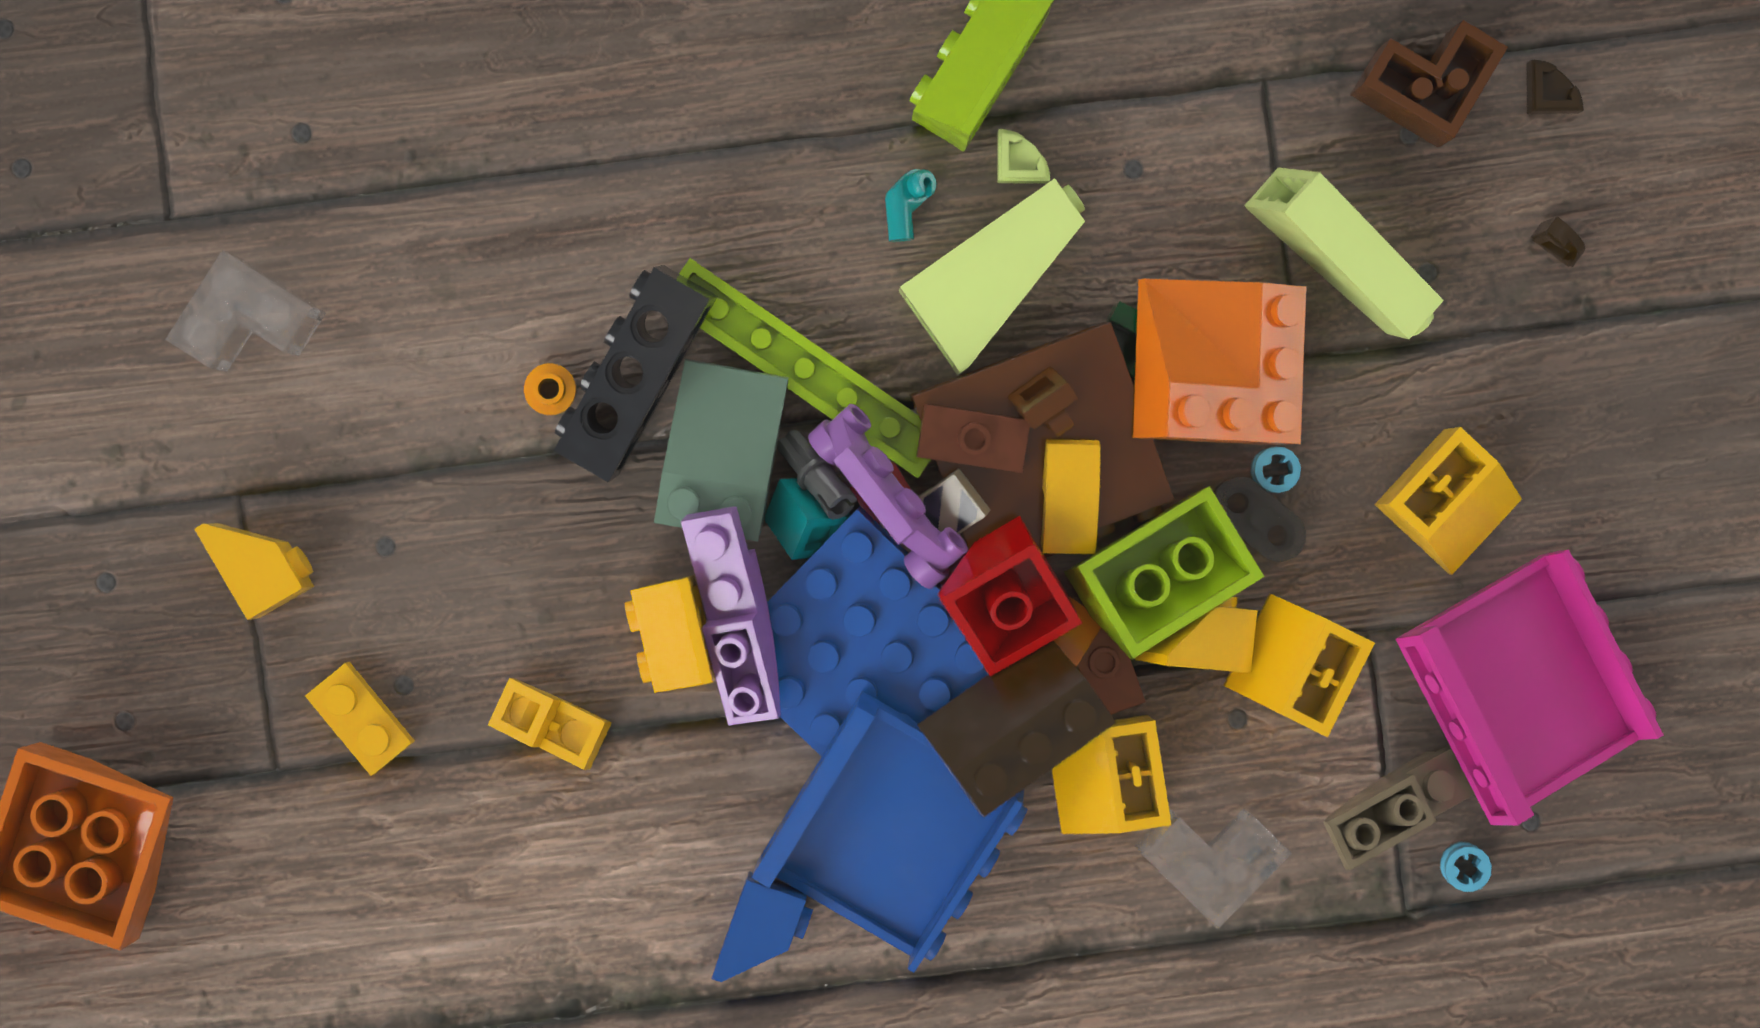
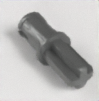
(816, 475)

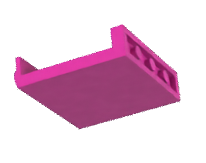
(1528, 685)

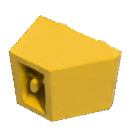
(1450, 498)
(1301, 665)
(1114, 782)

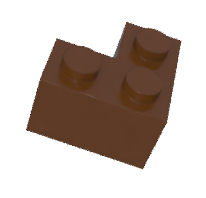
(1433, 94)

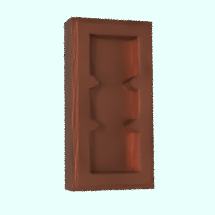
(973, 438)
(1111, 674)

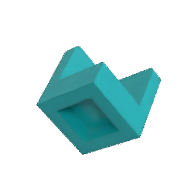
(799, 520)

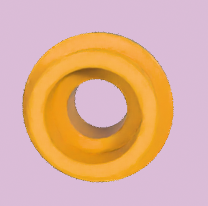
(561, 401)

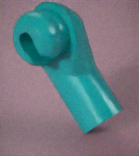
(904, 199)

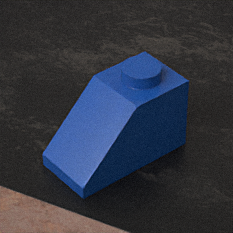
(761, 926)

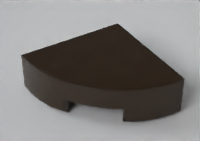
(1550, 90)
(1559, 240)

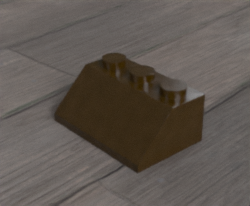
(1016, 726)

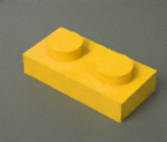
(359, 718)

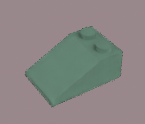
(722, 444)

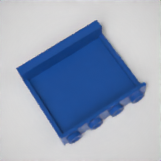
(886, 833)

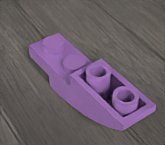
(737, 615)

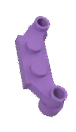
(898, 508)

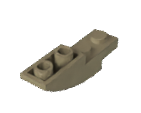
(1397, 806)

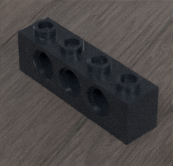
(685, 308)

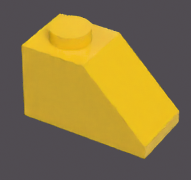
(256, 567)
(1214, 641)

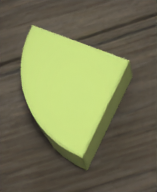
(1019, 160)

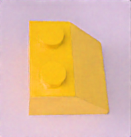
(671, 634)

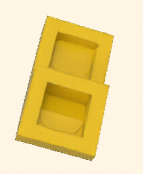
(1070, 496)
(549, 723)

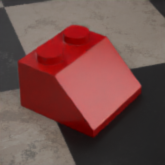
(1007, 597)

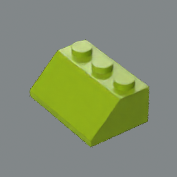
(976, 67)
(1165, 573)

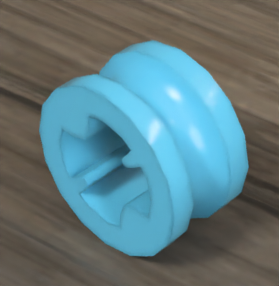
(1286, 481)
(1480, 861)

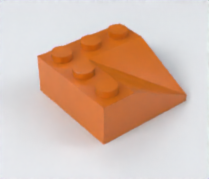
(1219, 361)
(79, 845)

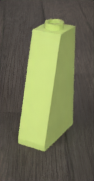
(1345, 250)
(986, 277)

